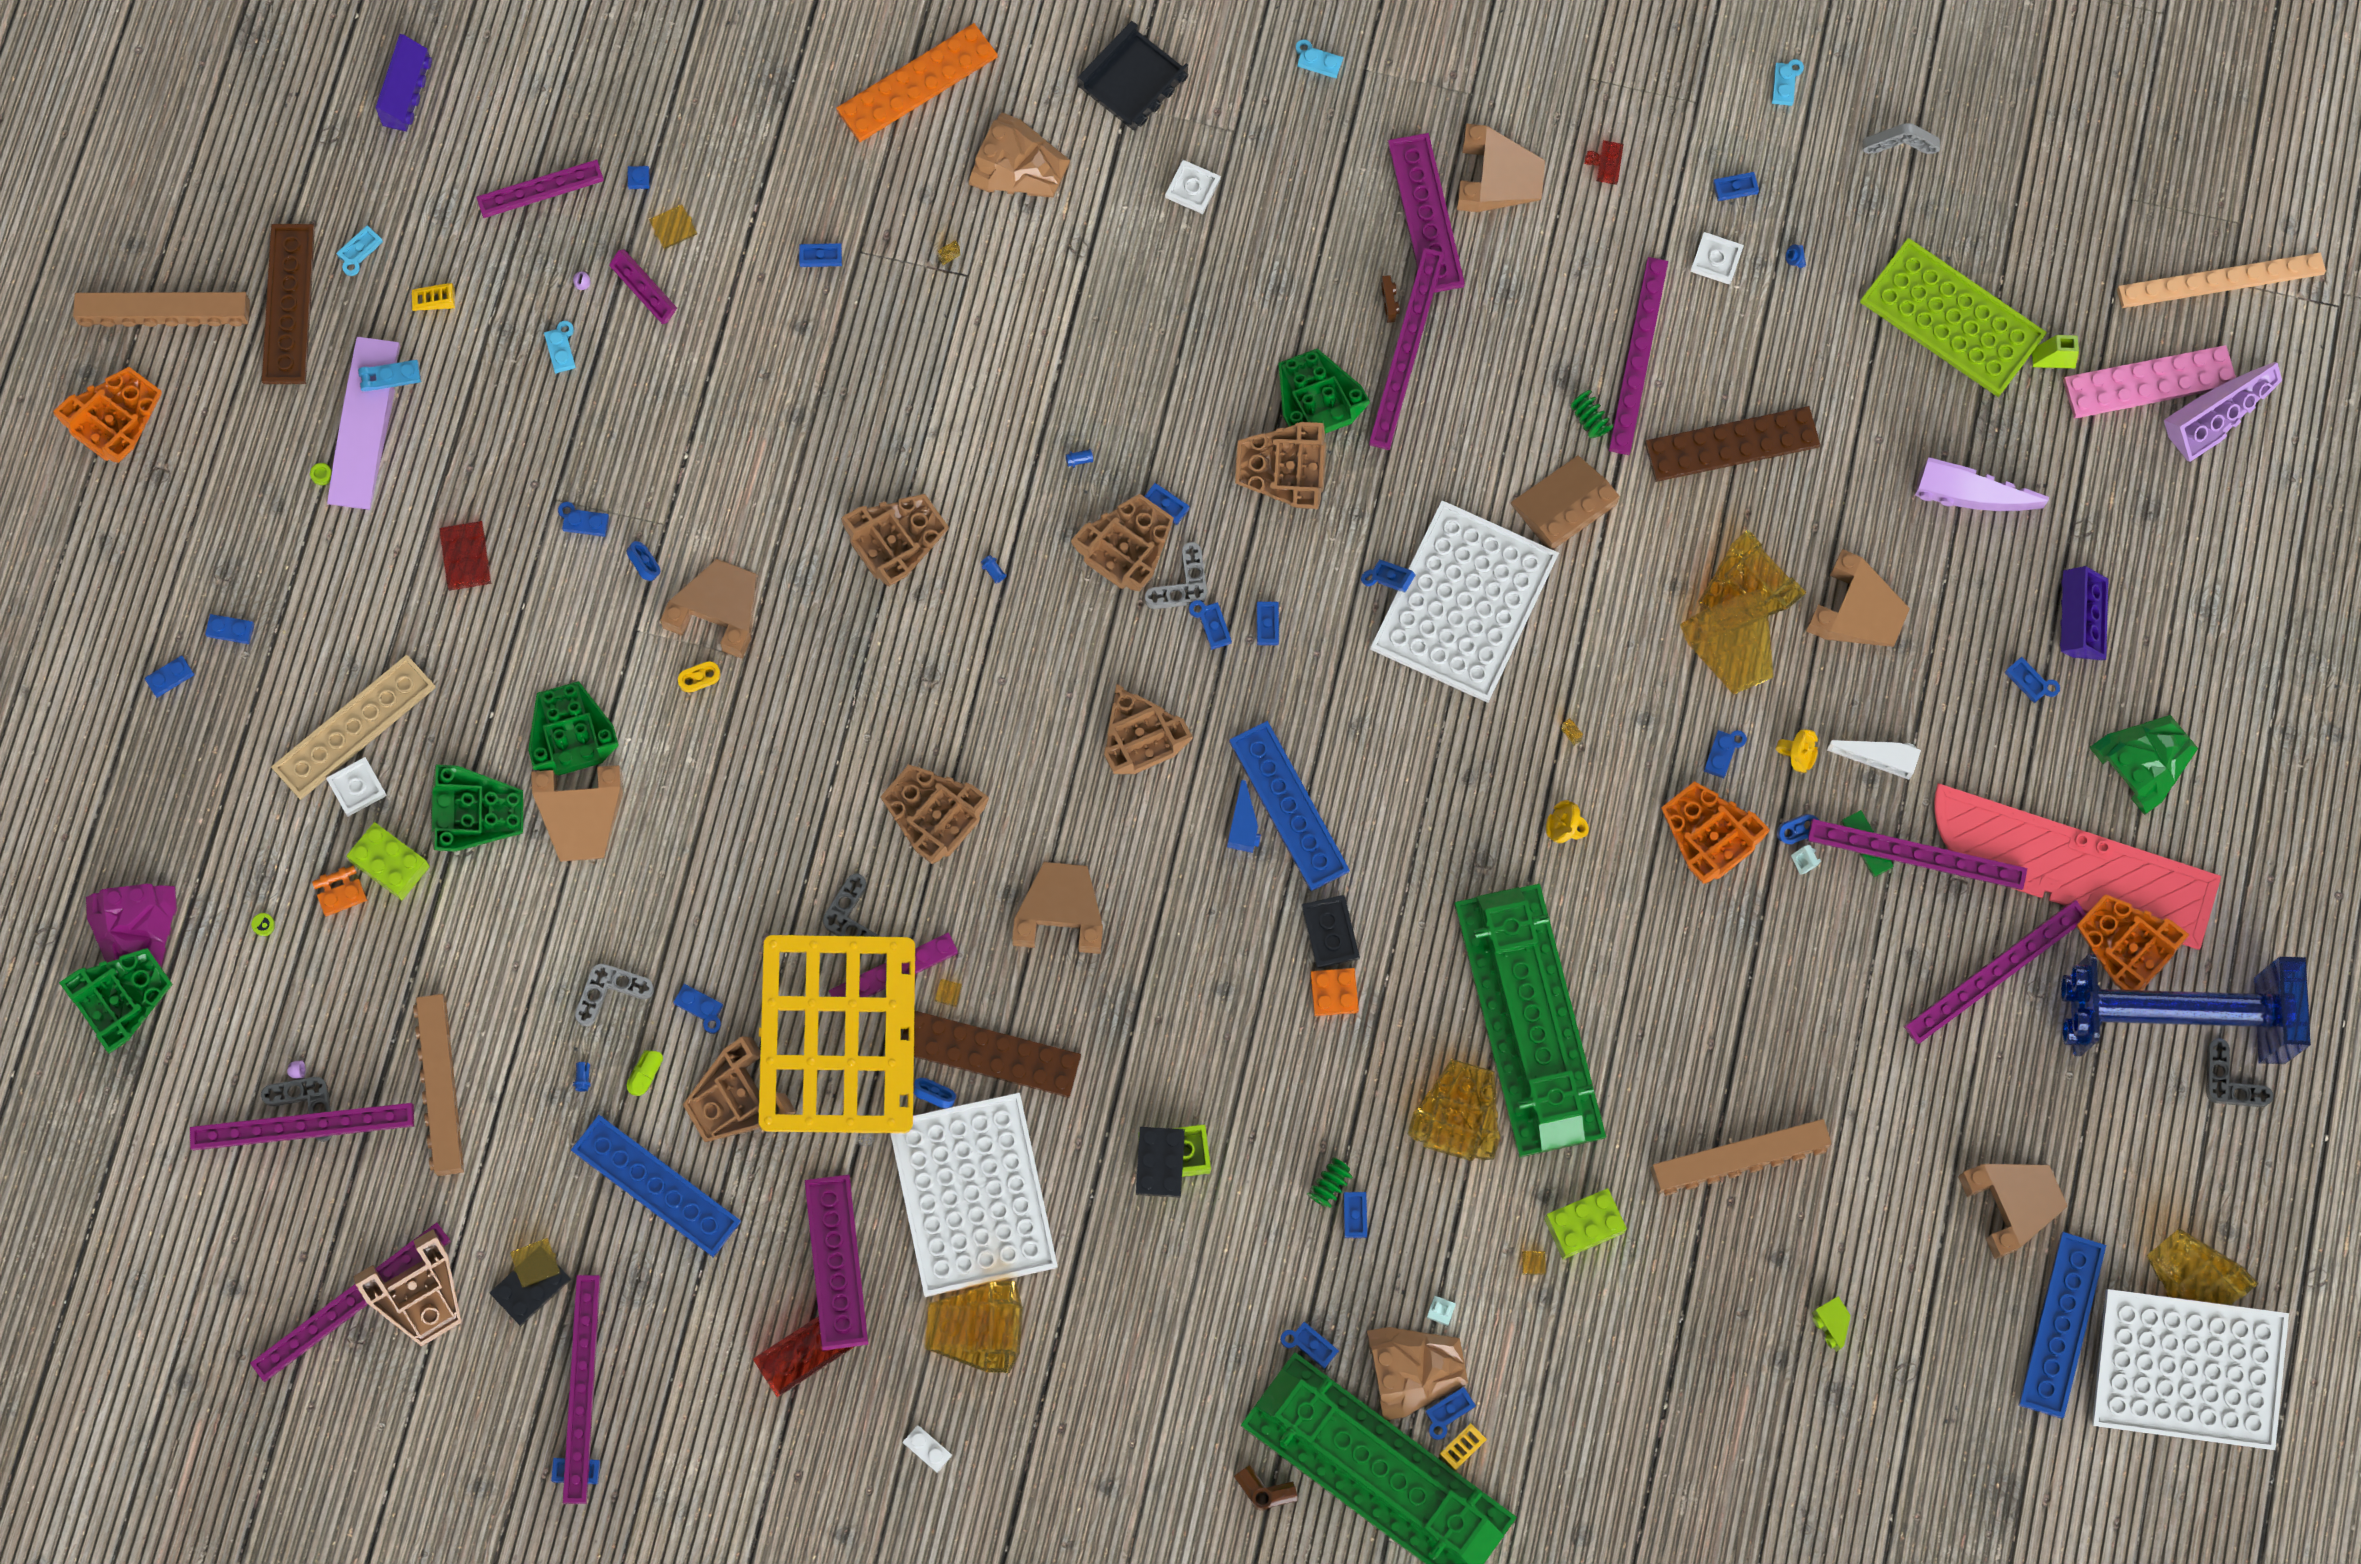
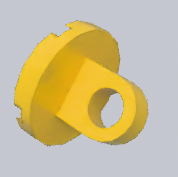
(1801, 750)
(1564, 823)

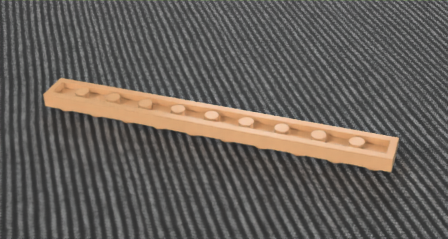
(2221, 280)

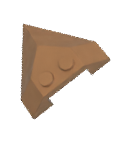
(1142, 734)

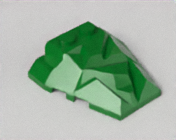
(2148, 758)
(118, 995)

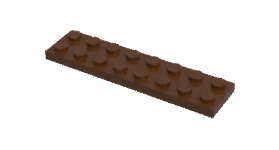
(288, 304)
(1732, 443)
(994, 1054)

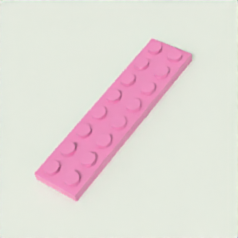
(2148, 381)

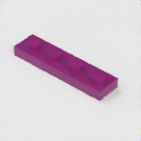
(643, 286)

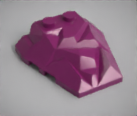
(132, 919)

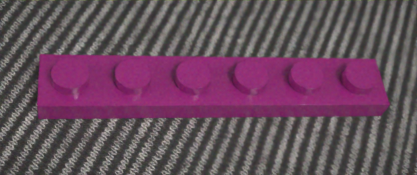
(540, 188)
(925, 957)

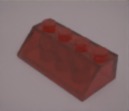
(796, 1358)

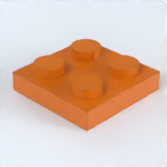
(1334, 992)

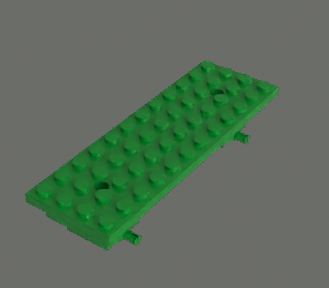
(1529, 1020)
(1376, 1468)

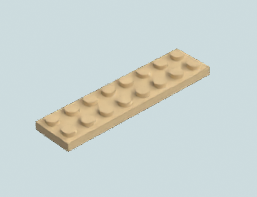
(353, 727)

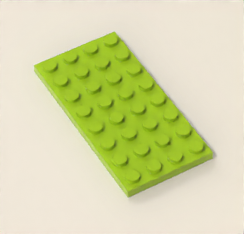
(1953, 317)

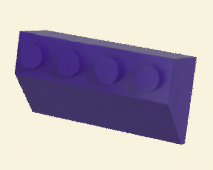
(403, 84)
(2084, 614)

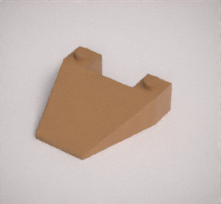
(1508, 172)
(721, 596)
(1869, 610)
(581, 818)
(1061, 898)
(727, 1097)
(2025, 1197)
(419, 1299)

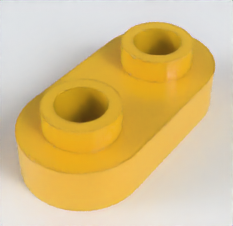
(699, 677)

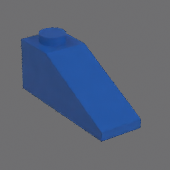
(1244, 826)

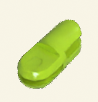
(644, 1072)

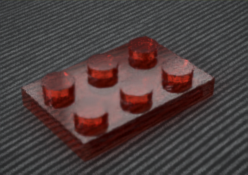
(465, 555)

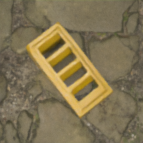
(432, 290)
(1449, 1460)

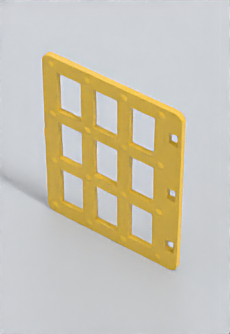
(899, 1053)

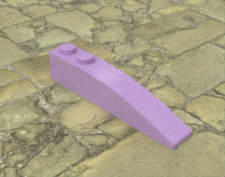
(2212, 415)
(1963, 488)

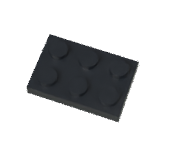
(1330, 931)
(1160, 1162)
(524, 1302)

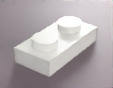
(927, 1449)

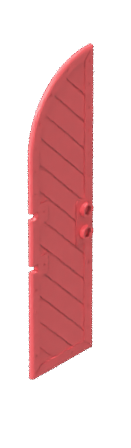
(2076, 862)

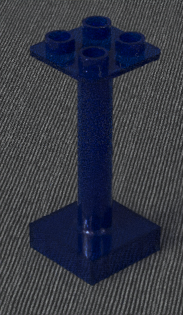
(2276, 1008)

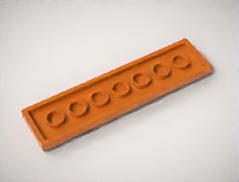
(916, 82)

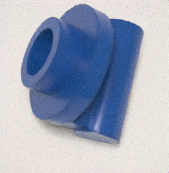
(1795, 256)

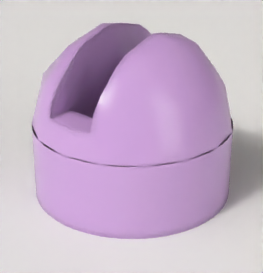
(585, 280)
(296, 1069)

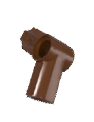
(1277, 1494)

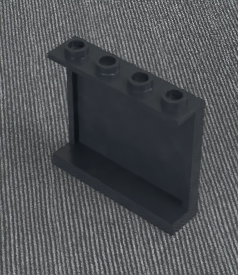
(1132, 77)

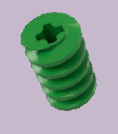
(1590, 416)
(1330, 1182)

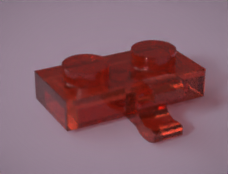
(1607, 162)

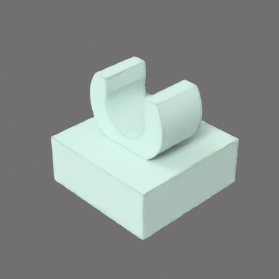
(1805, 859)
(1441, 1310)

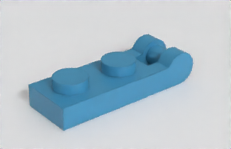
(390, 375)

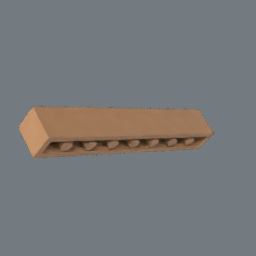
(161, 308)
(439, 1085)
(1741, 1156)

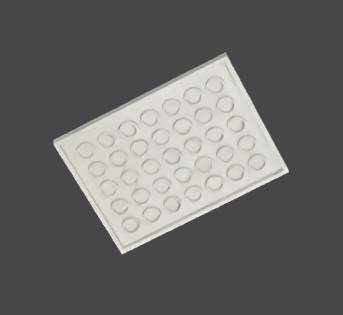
(1465, 601)
(973, 1195)
(2190, 1369)

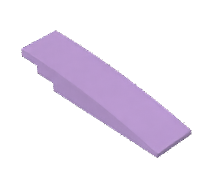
(362, 428)

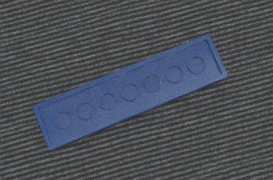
(1289, 806)
(656, 1186)
(2062, 1325)

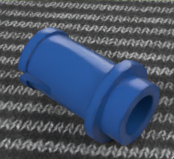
(1079, 458)
(989, 563)
(582, 1077)

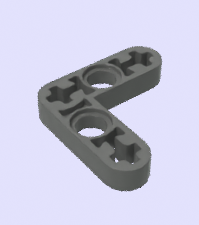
(843, 913)
(2229, 1088)
(312, 1098)

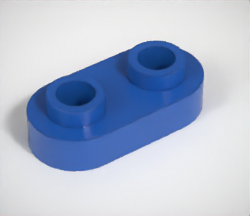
(643, 561)
(1797, 829)
(934, 1093)

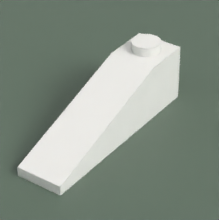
(1887, 756)

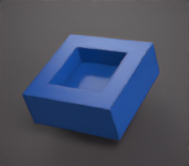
(638, 177)

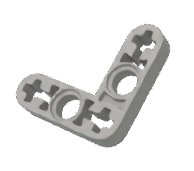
(1901, 134)
(1191, 583)
(609, 982)

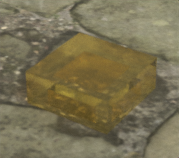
(949, 252)
(1572, 731)
(948, 992)
(1533, 1263)

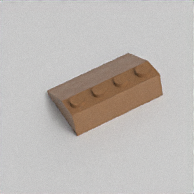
(1565, 502)

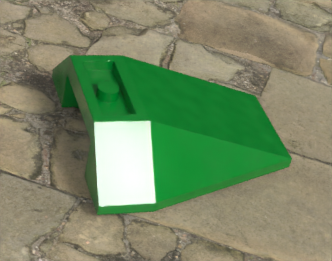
(1319, 392)
(569, 731)
(472, 809)

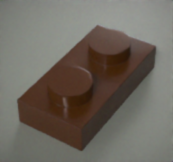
(1388, 292)

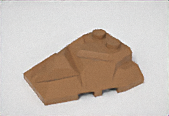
(1017, 160)
(1285, 464)
(894, 535)
(1125, 542)
(933, 810)
(1414, 1369)

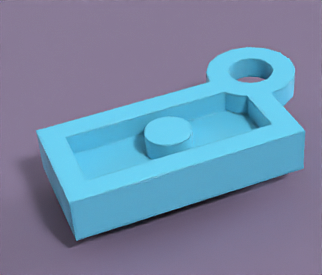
(1318, 60)
(1785, 82)
(358, 249)
(559, 347)

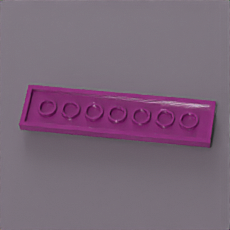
(1425, 205)
(836, 1262)

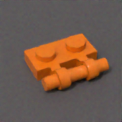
(343, 896)

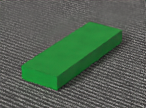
(1875, 864)

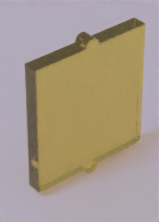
(673, 226)
(535, 1262)

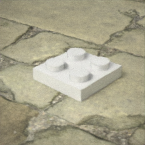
(1192, 186)
(1717, 258)
(356, 786)

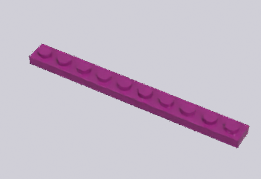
(1406, 349)
(1638, 356)
(1917, 854)
(1995, 972)
(302, 1126)
(335, 1313)
(581, 1389)

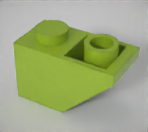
(2057, 352)
(1834, 1321)

